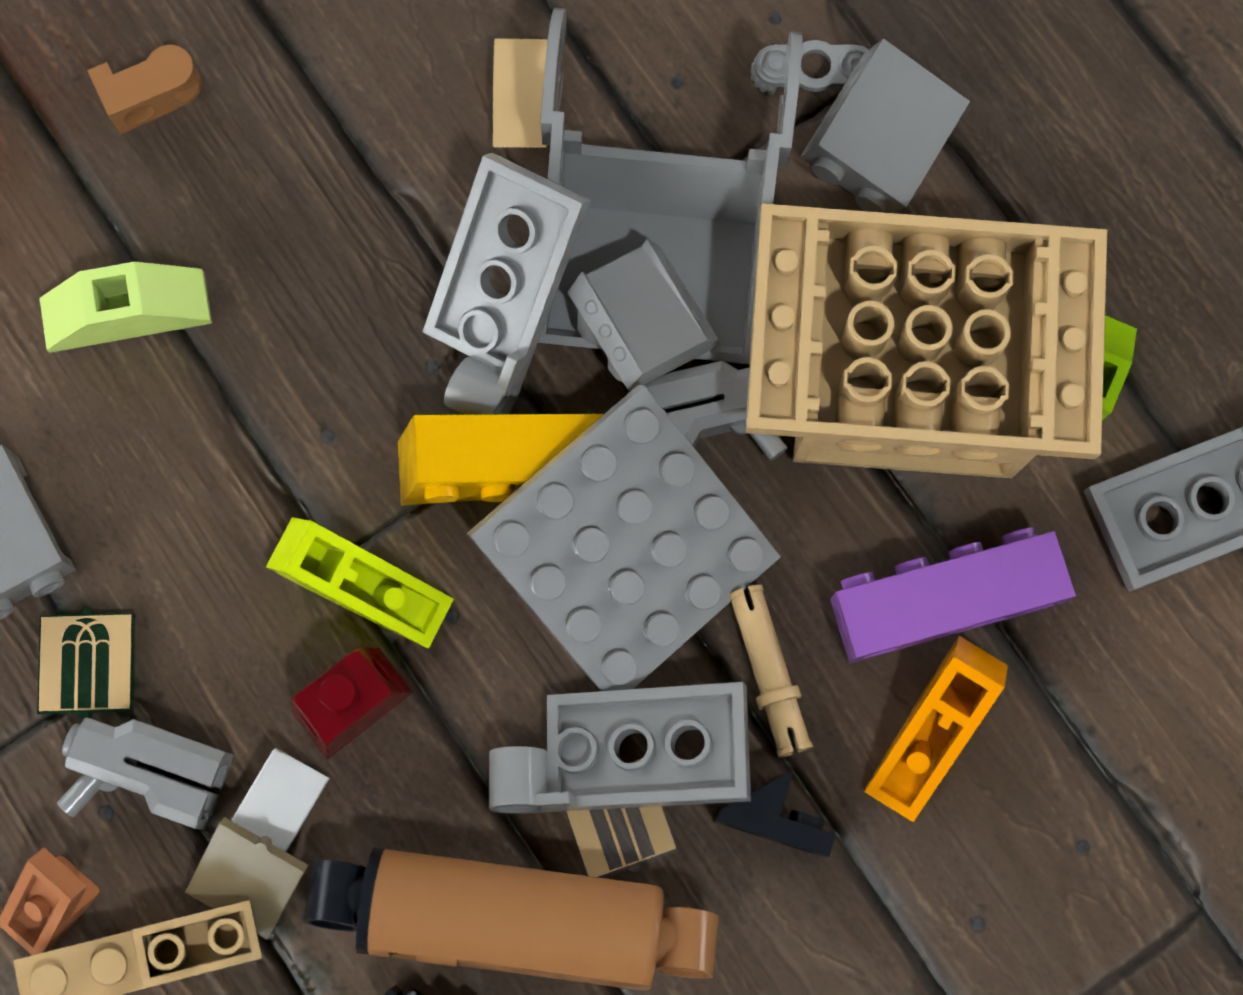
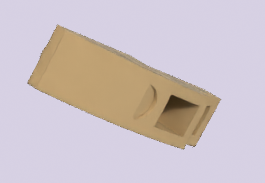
(144, 955)

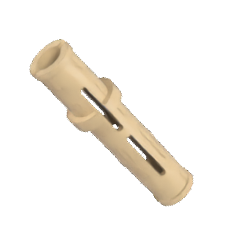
(770, 672)

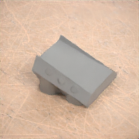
(640, 316)

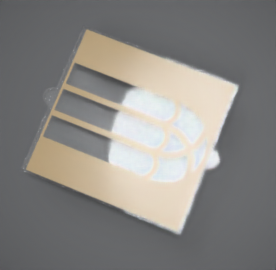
(620, 837)

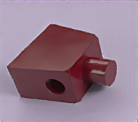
(349, 699)

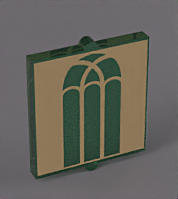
(86, 663)

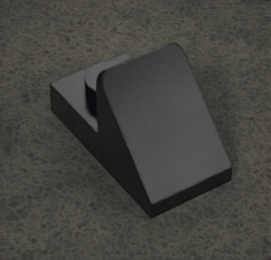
(763, 819)

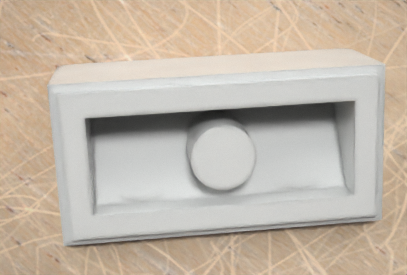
(280, 799)

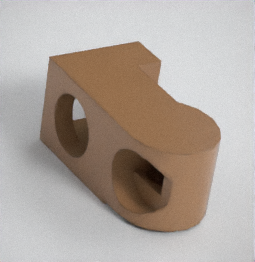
(148, 88)

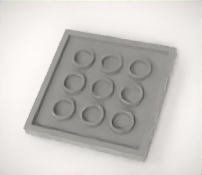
(624, 543)

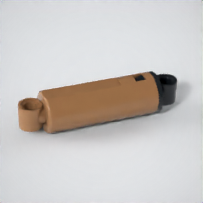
(511, 919)

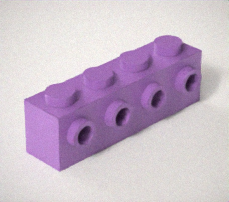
(952, 595)

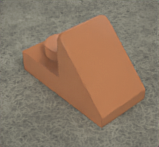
(46, 902)

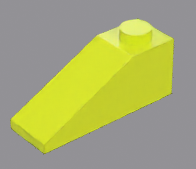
(359, 581)

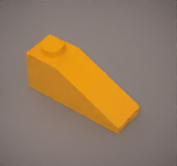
(938, 728)

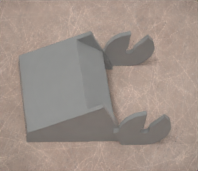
(689, 205)

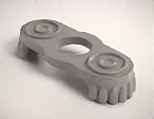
(769, 66)

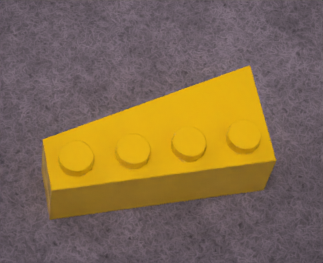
(479, 454)

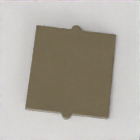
(246, 868)

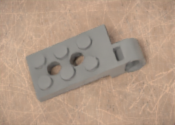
(474, 318)
(1173, 484)
(584, 759)

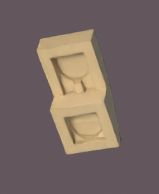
(518, 92)

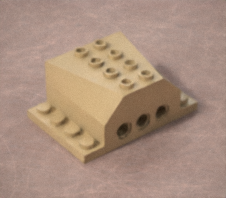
(927, 340)

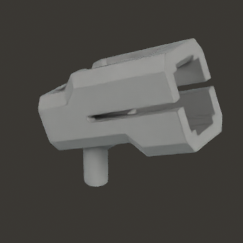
(710, 403)
(110, 758)

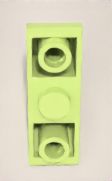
(123, 304)

